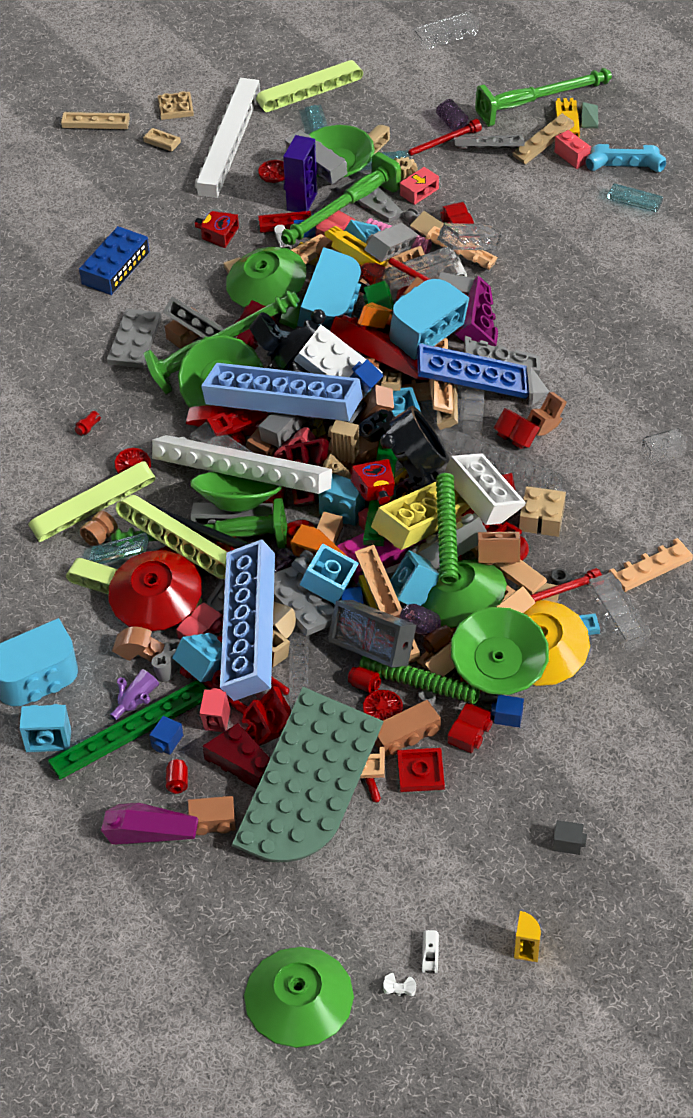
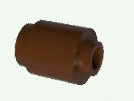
(437, 639)

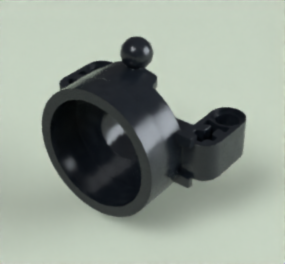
(284, 345)
(412, 443)

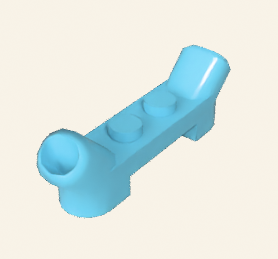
(645, 157)

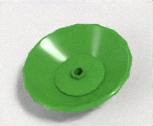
(348, 143)
(265, 275)
(203, 357)
(233, 492)
(476, 589)
(503, 634)
(303, 1015)

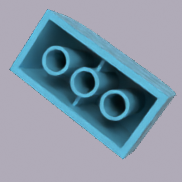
(332, 288)
(427, 315)
(36, 664)

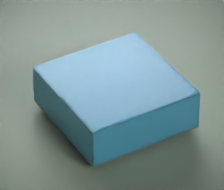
(591, 623)

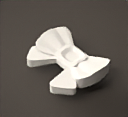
(391, 986)

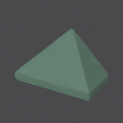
(589, 115)

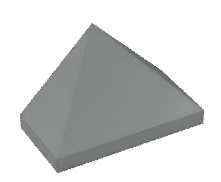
(536, 387)

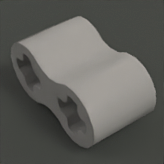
(164, 664)

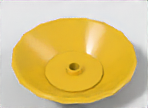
(566, 640)

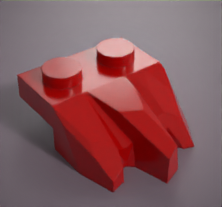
(267, 716)

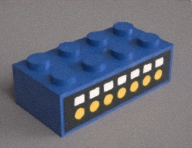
(114, 260)

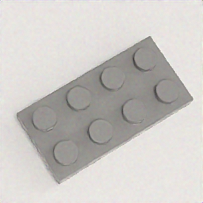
(134, 338)
(310, 609)

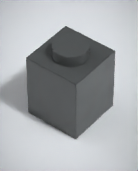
(569, 837)

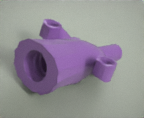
(135, 694)

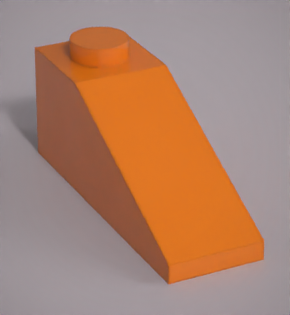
(375, 316)
(310, 539)

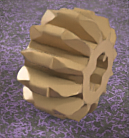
(407, 166)

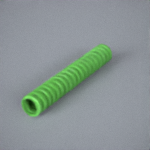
(447, 528)
(424, 680)

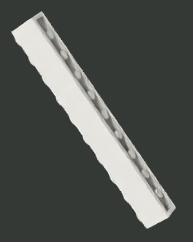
(228, 138)
(242, 464)

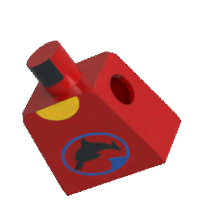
(218, 227)
(374, 480)

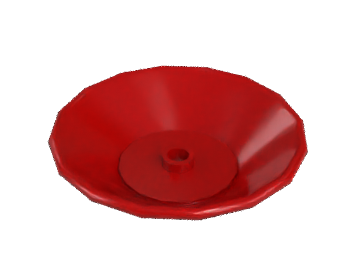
(155, 604)

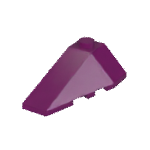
(479, 316)
(146, 823)

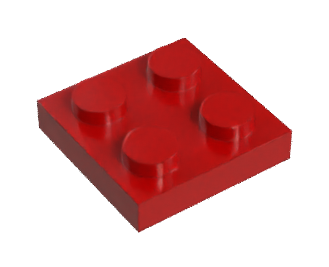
(420, 769)

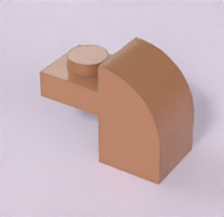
(549, 415)
(137, 641)

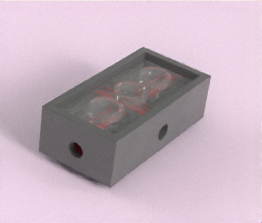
(372, 633)

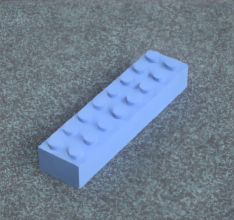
(282, 391)
(248, 620)

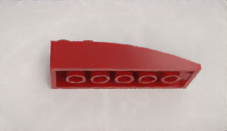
(374, 344)

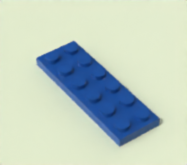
(472, 371)

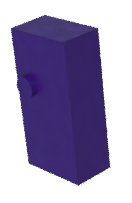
(300, 174)

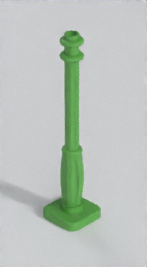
(487, 104)
(384, 173)
(164, 368)
(240, 526)

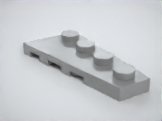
(494, 141)
(377, 202)
(501, 353)

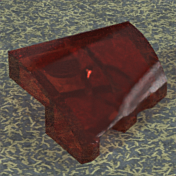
(372, 272)

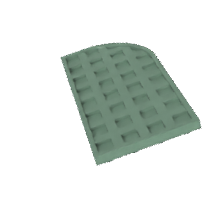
(308, 779)

